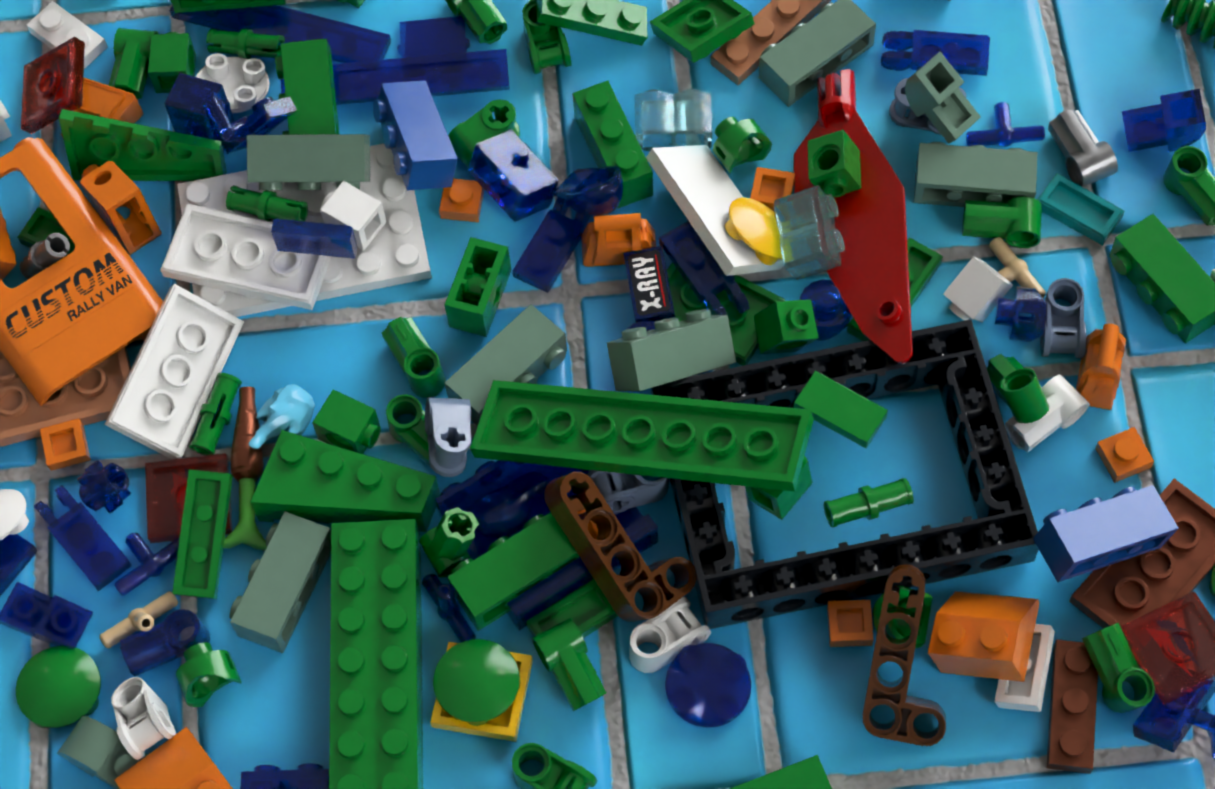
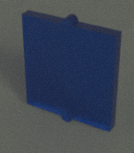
(433, 37)

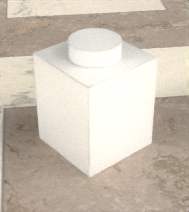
(355, 209)
(976, 290)

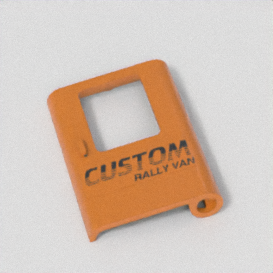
(82, 303)

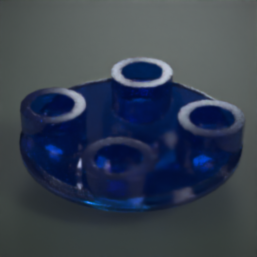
(708, 685)

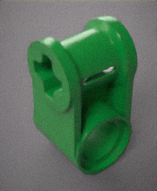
(545, 42)
(482, 127)
(556, 772)

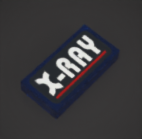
(649, 284)

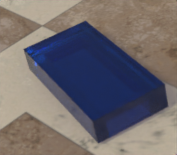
(314, 238)

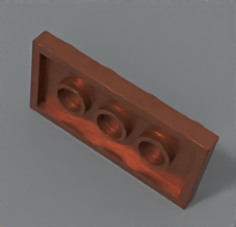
(1159, 576)

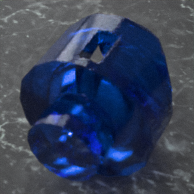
(828, 308)
(1022, 327)

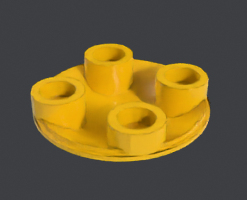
(756, 227)

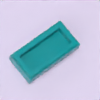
(1080, 209)

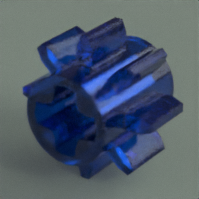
(104, 486)

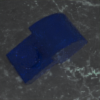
(1173, 123)

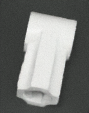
(1065, 409)

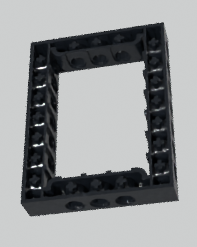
(996, 540)

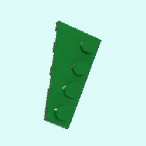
(138, 150)

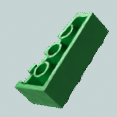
(340, 486)

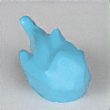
(286, 408)

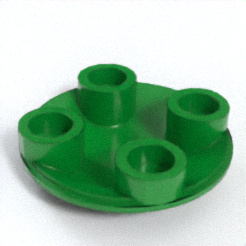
(476, 681)
(58, 687)

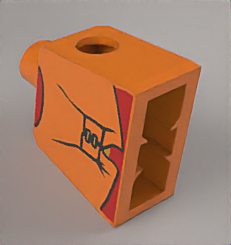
(111, 188)

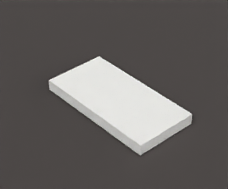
(704, 197)
(241, 258)
(174, 373)

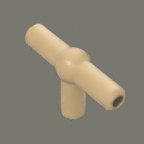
(1014, 267)
(139, 620)

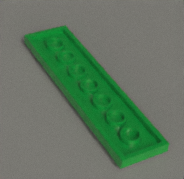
(644, 434)

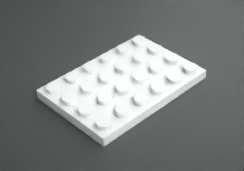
(391, 259)

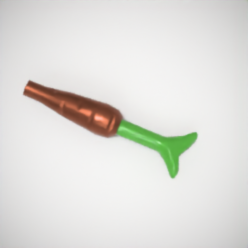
(246, 469)

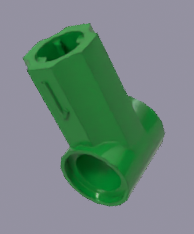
(481, 17)
(131, 60)
(1196, 186)
(1014, 221)
(414, 357)
(1018, 388)
(413, 433)
(449, 541)
(565, 655)
(1117, 664)

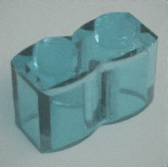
(673, 119)
(808, 232)

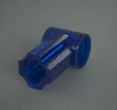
(162, 644)

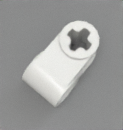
(670, 632)
(140, 716)

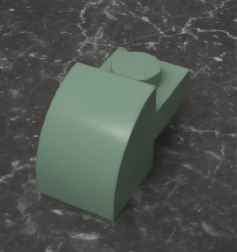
(937, 94)
(97, 751)

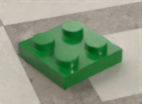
(701, 26)

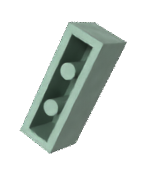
(816, 50)
(308, 160)
(975, 173)
(670, 350)
(515, 354)
(281, 582)

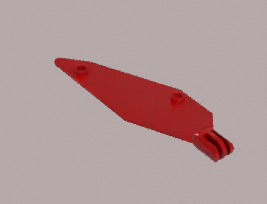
(871, 222)

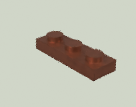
(1072, 708)

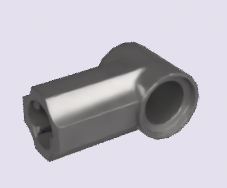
(1085, 156)

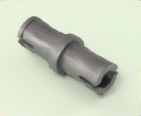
(44, 254)

